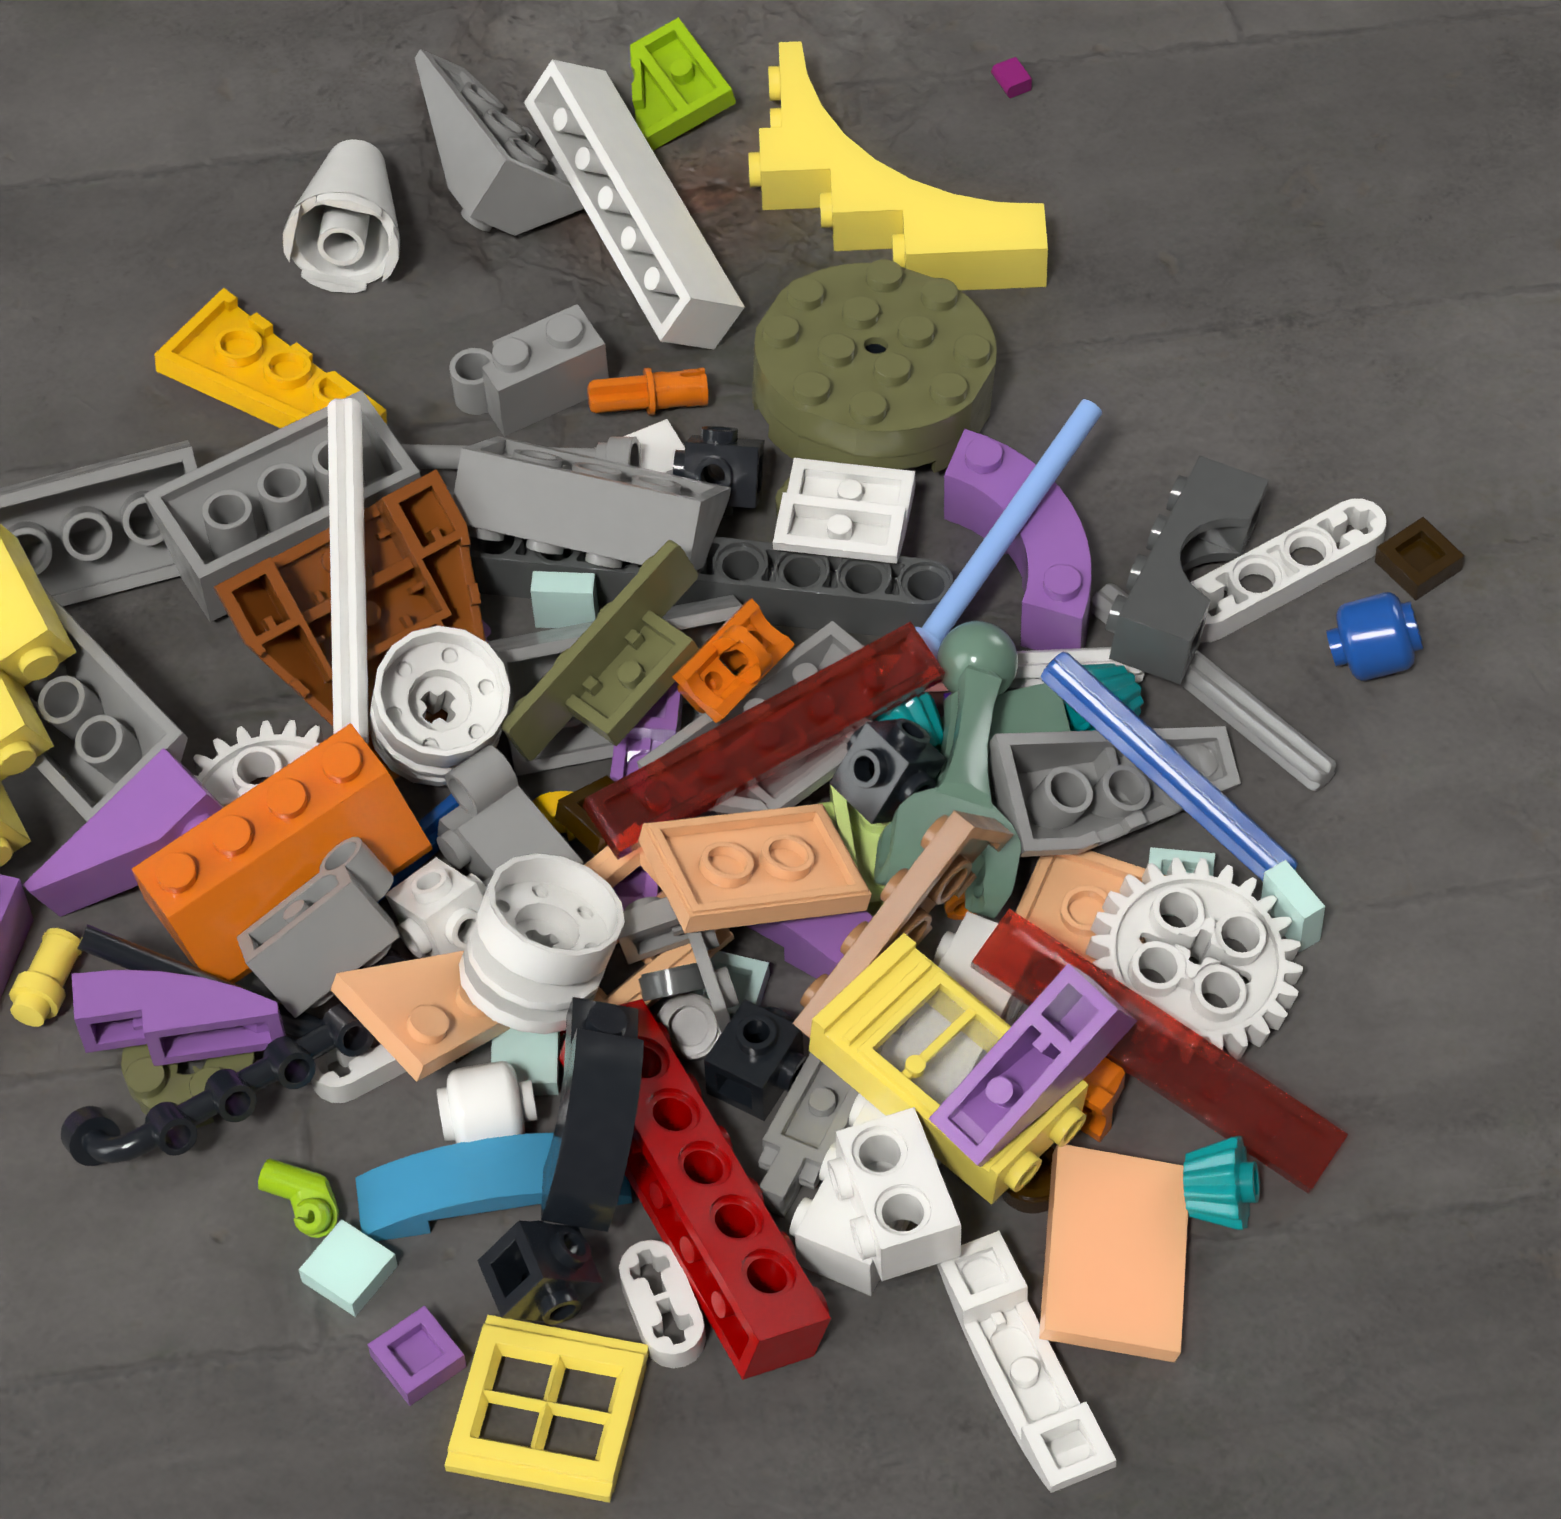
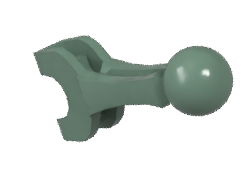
(978, 668)

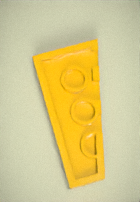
(249, 366)

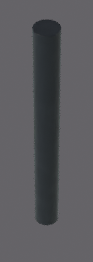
(136, 957)

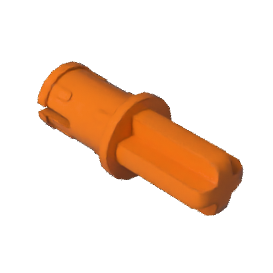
(649, 391)

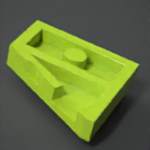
(674, 84)

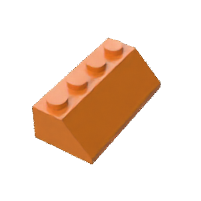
(271, 844)

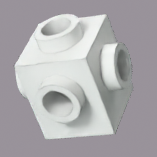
(436, 908)

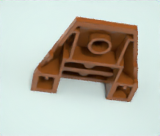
(414, 580)

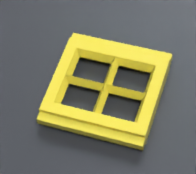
(533, 1464)

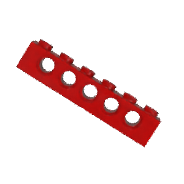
(717, 1218)

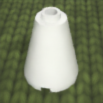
(345, 221)

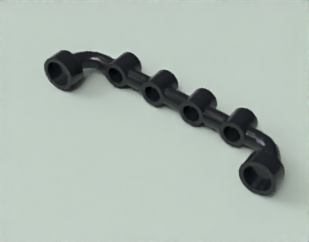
(96, 1139)

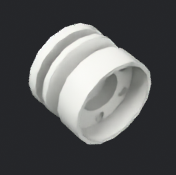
(431, 673)
(540, 941)

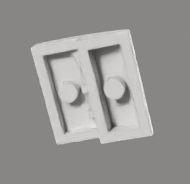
(845, 510)

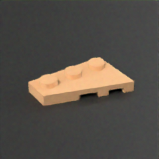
(417, 1011)

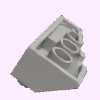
(490, 156)
(1081, 792)

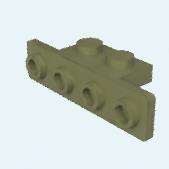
(616, 664)

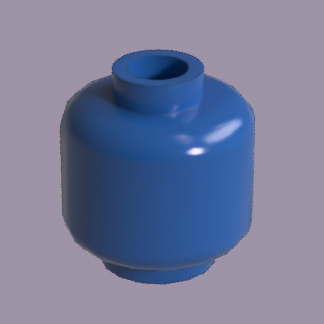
(1375, 636)

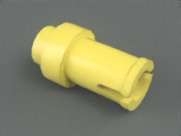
(40, 990)

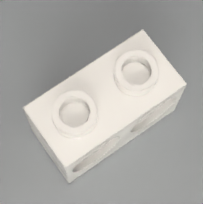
(906, 1192)

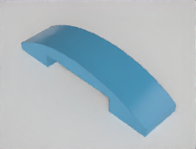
(455, 1182)

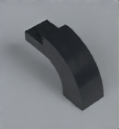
(594, 1115)

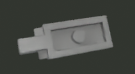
(803, 1133)

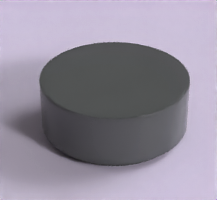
(671, 982)

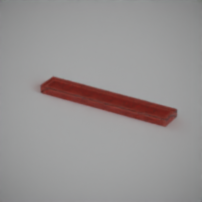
(765, 738)
(1174, 1058)

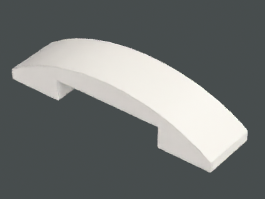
(1020, 1368)

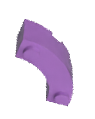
(1048, 549)

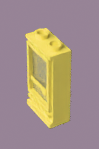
(909, 1039)

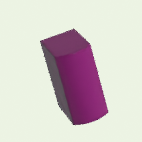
(1012, 77)

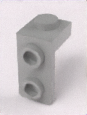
(654, 929)

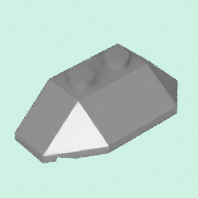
(804, 776)

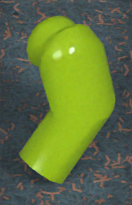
(309, 1194)

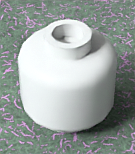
(485, 1103)

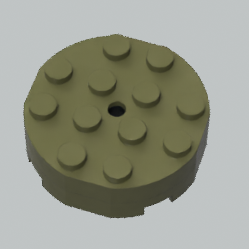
(873, 367)

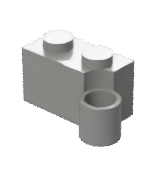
(530, 371)
(493, 818)
(323, 928)

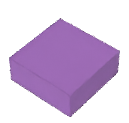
(417, 1355)

